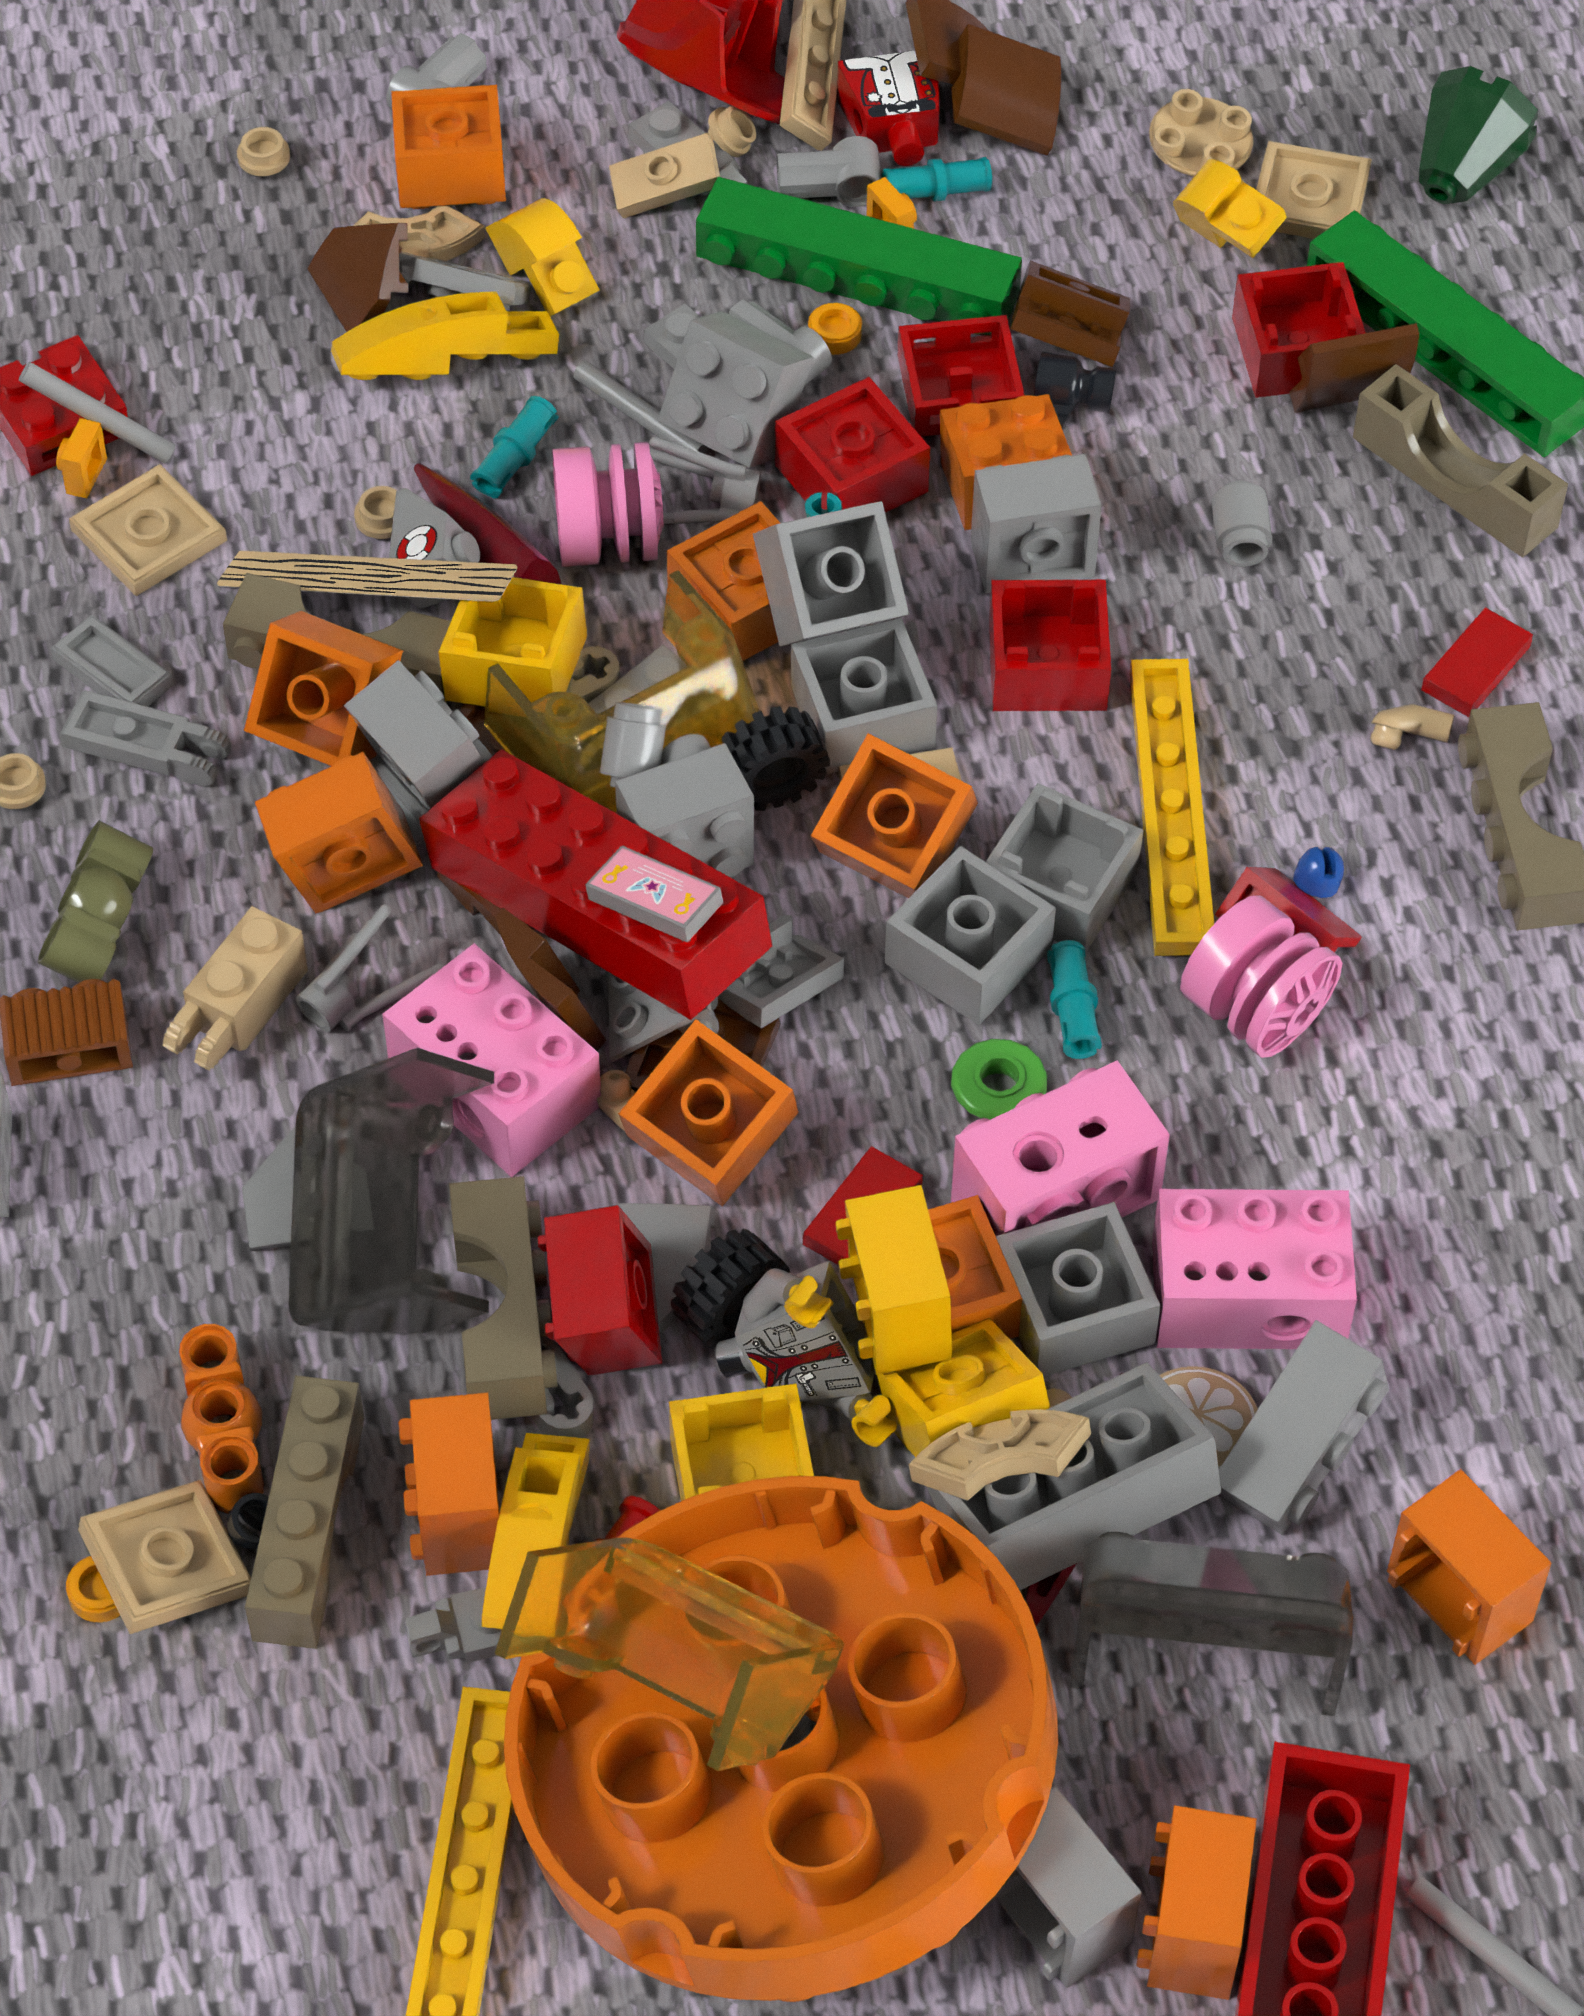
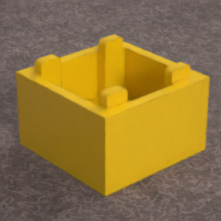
(529, 632)
(897, 1280)
(975, 1386)
(738, 1438)

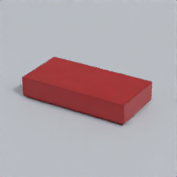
(1477, 662)
(871, 1176)

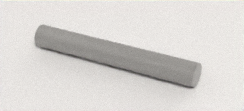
(631, 405)
(96, 411)
(1491, 1950)

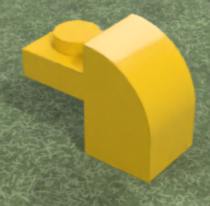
(1228, 209)
(544, 245)

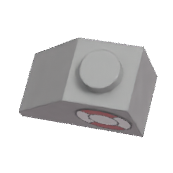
(428, 534)

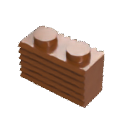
(65, 1032)

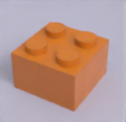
(993, 436)
(305, 682)
(894, 817)
(709, 1112)

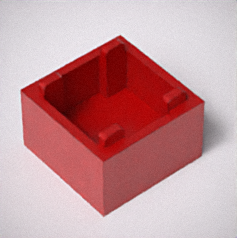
(1285, 313)
(854, 449)
(1049, 645)
(601, 1290)

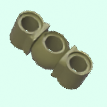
(95, 904)

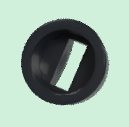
(252, 1511)

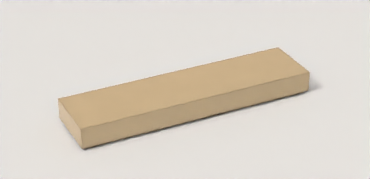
(813, 70)

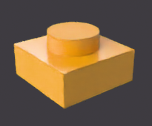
(889, 205)
(82, 458)

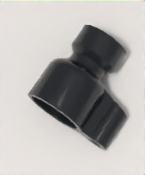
(1072, 384)

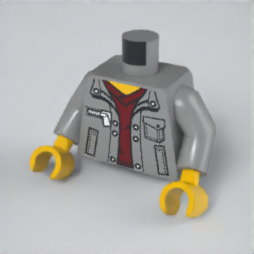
(808, 1335)

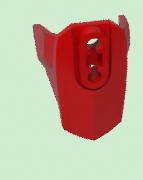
(712, 46)

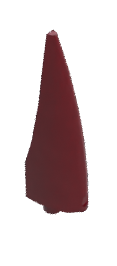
(495, 536)

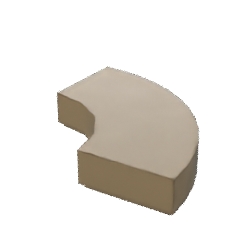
(437, 234)
(977, 1456)

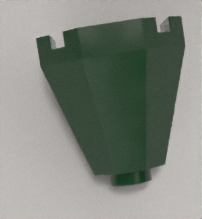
(1472, 133)

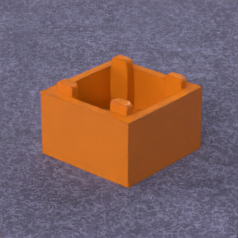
(448, 146)
(728, 576)
(338, 833)
(975, 1268)
(451, 1482)
(1467, 1567)
(1199, 1902)

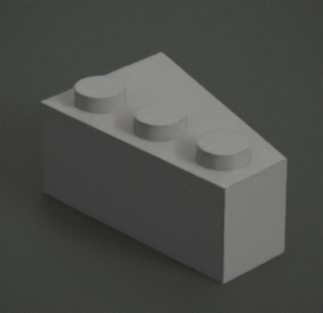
(1303, 1428)

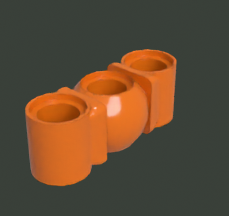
(218, 1393)

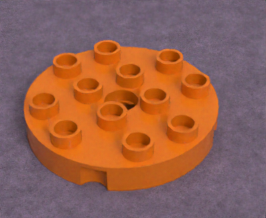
(858, 1837)

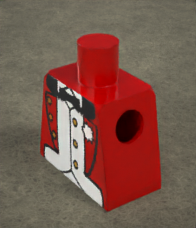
(890, 104)

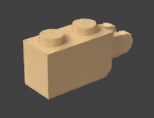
(239, 988)

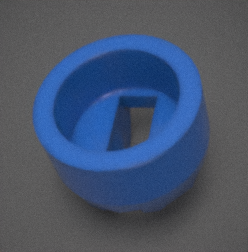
(1319, 872)

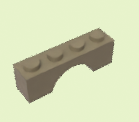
(1408, 429)
(267, 600)
(1538, 870)
(494, 1242)
(296, 1536)

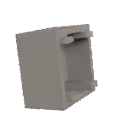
(1036, 520)
(1070, 859)
(1070, 1895)

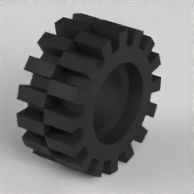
(778, 755)
(717, 1284)

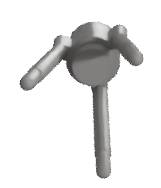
(732, 483)
(332, 993)

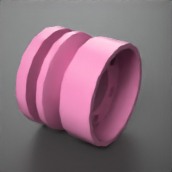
(606, 504)
(1260, 976)

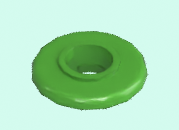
(996, 1057)

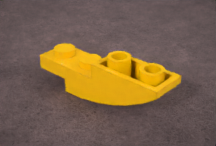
(424, 334)
(533, 1512)

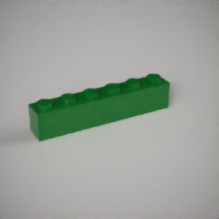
(854, 255)
(1458, 335)

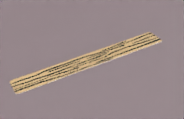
(374, 575)

